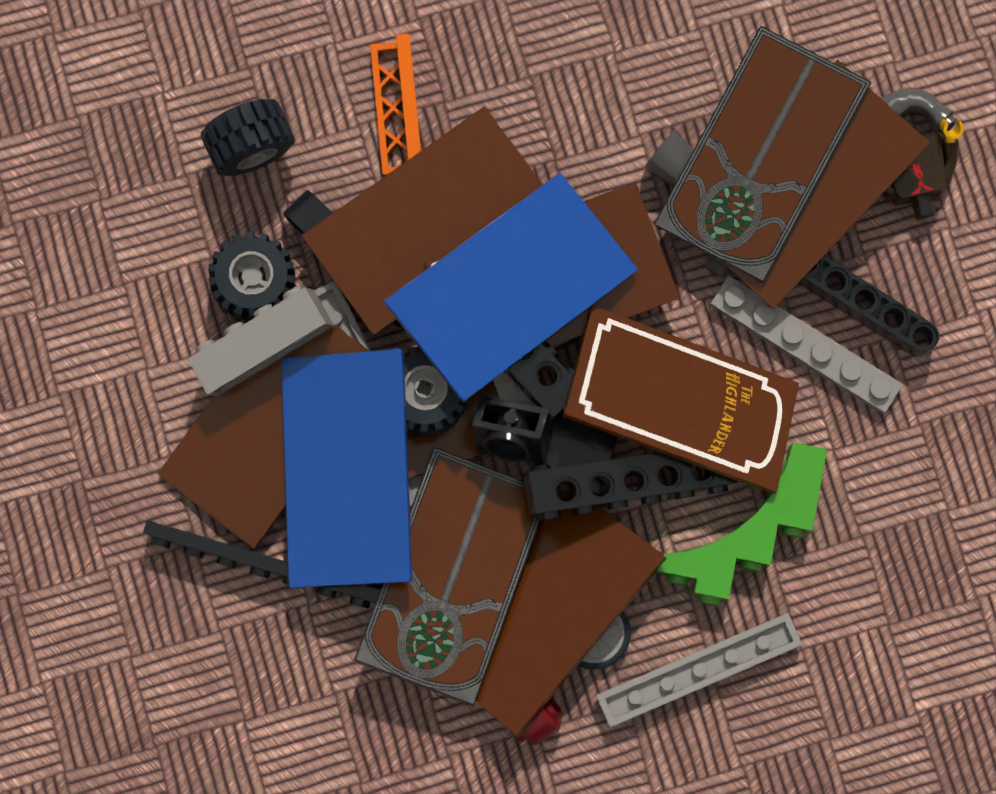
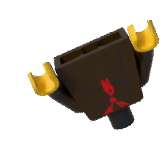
(928, 173)

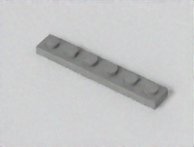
(806, 345)
(698, 670)

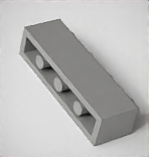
(260, 341)

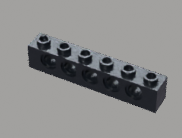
(542, 484)

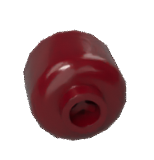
(543, 724)

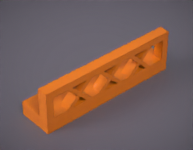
(408, 98)

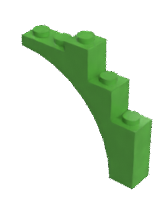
(753, 543)

